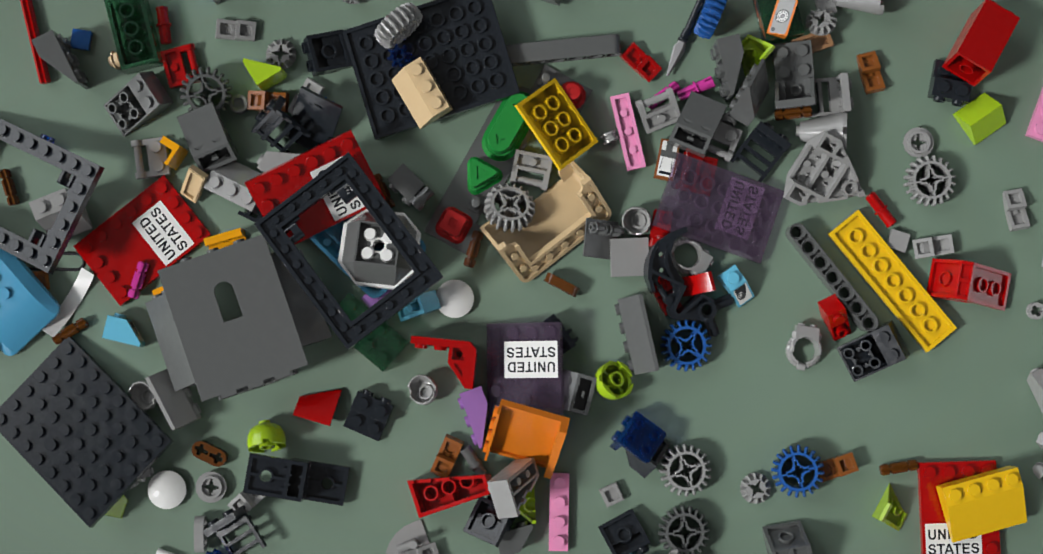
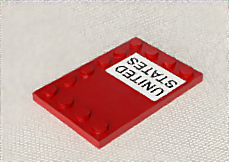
(285, 179)
(150, 229)
(933, 527)

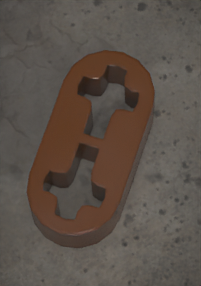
(561, 284)
(212, 449)

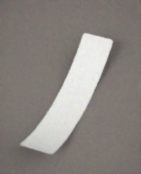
(70, 303)

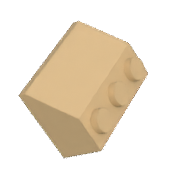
(421, 93)

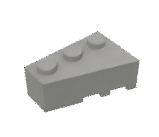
(511, 486)

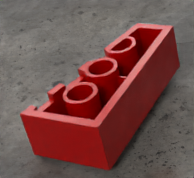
(441, 493)

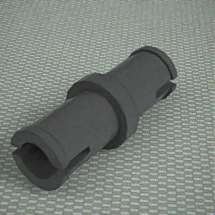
(474, 462)

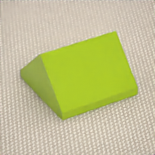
(264, 74)
(980, 117)

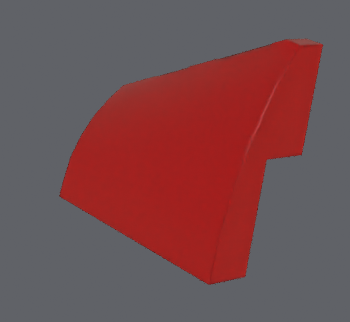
(318, 406)

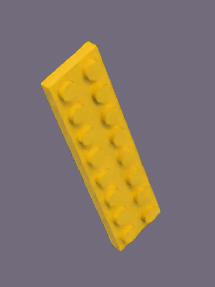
(892, 281)

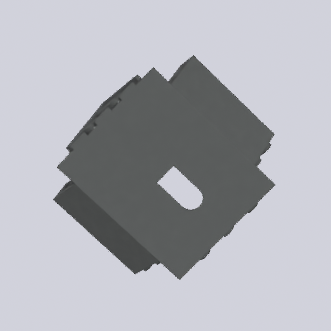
(237, 353)

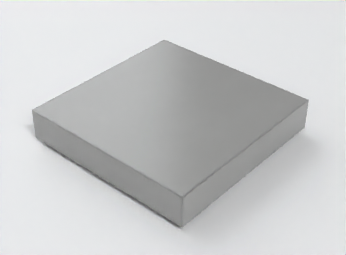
(628, 256)

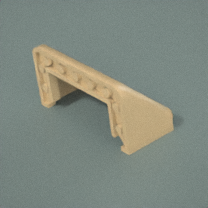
(554, 227)

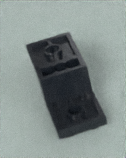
(296, 479)

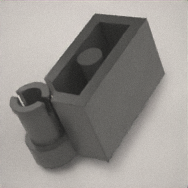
(410, 186)

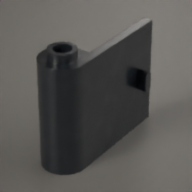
(317, 116)

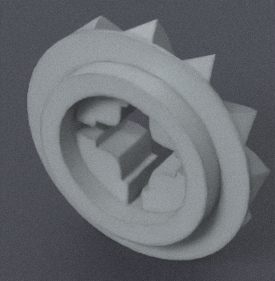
(825, 27)
(287, 47)
(924, 136)
(747, 491)
(204, 492)

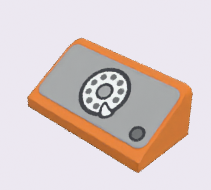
(782, 18)

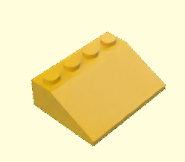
(556, 124)
(983, 503)

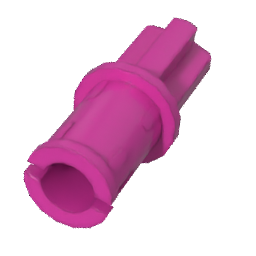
(697, 87)

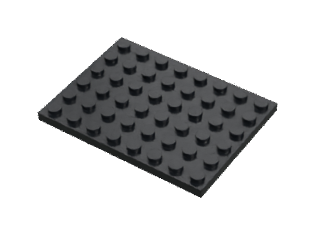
(460, 47)
(81, 431)

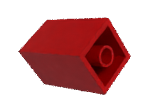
(981, 42)

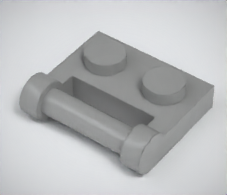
(660, 116)
(727, 136)
(157, 155)
(531, 163)

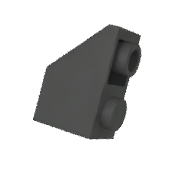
(515, 538)

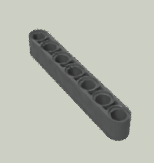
(564, 50)
(840, 281)

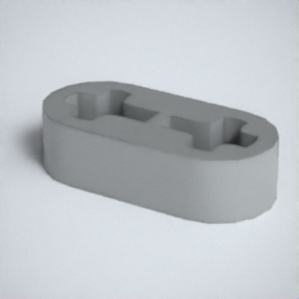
(200, 539)

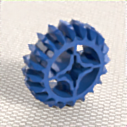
(709, 18)
(695, 332)
(802, 487)

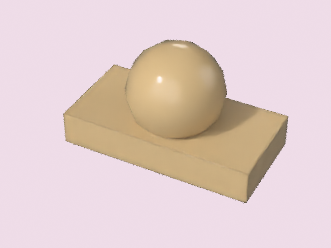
(194, 183)

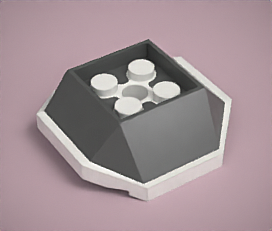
(370, 267)

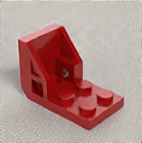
(969, 283)
(462, 367)

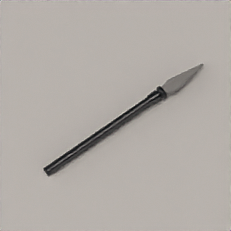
(679, 47)

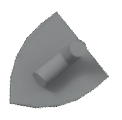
(408, 538)

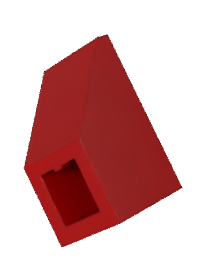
(834, 317)

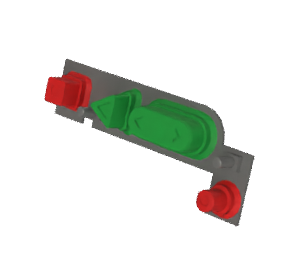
(491, 162)

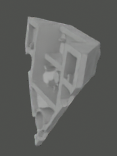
(822, 173)

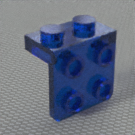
(638, 437)

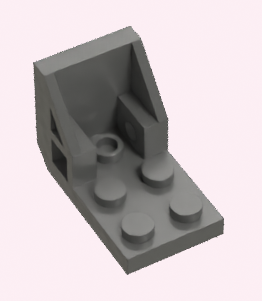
(794, 75)
(786, 538)

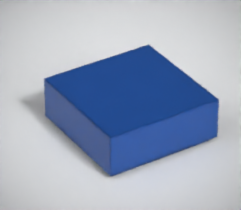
(81, 39)

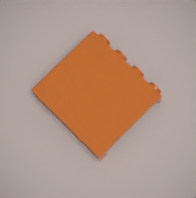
(526, 433)

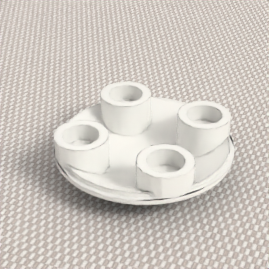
(455, 298)
(167, 489)

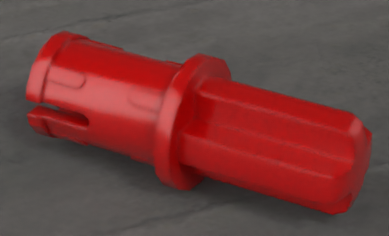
(164, 25)
(880, 209)

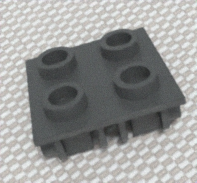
(597, 237)

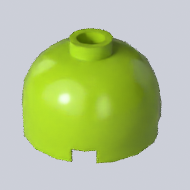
(614, 380)
(265, 437)

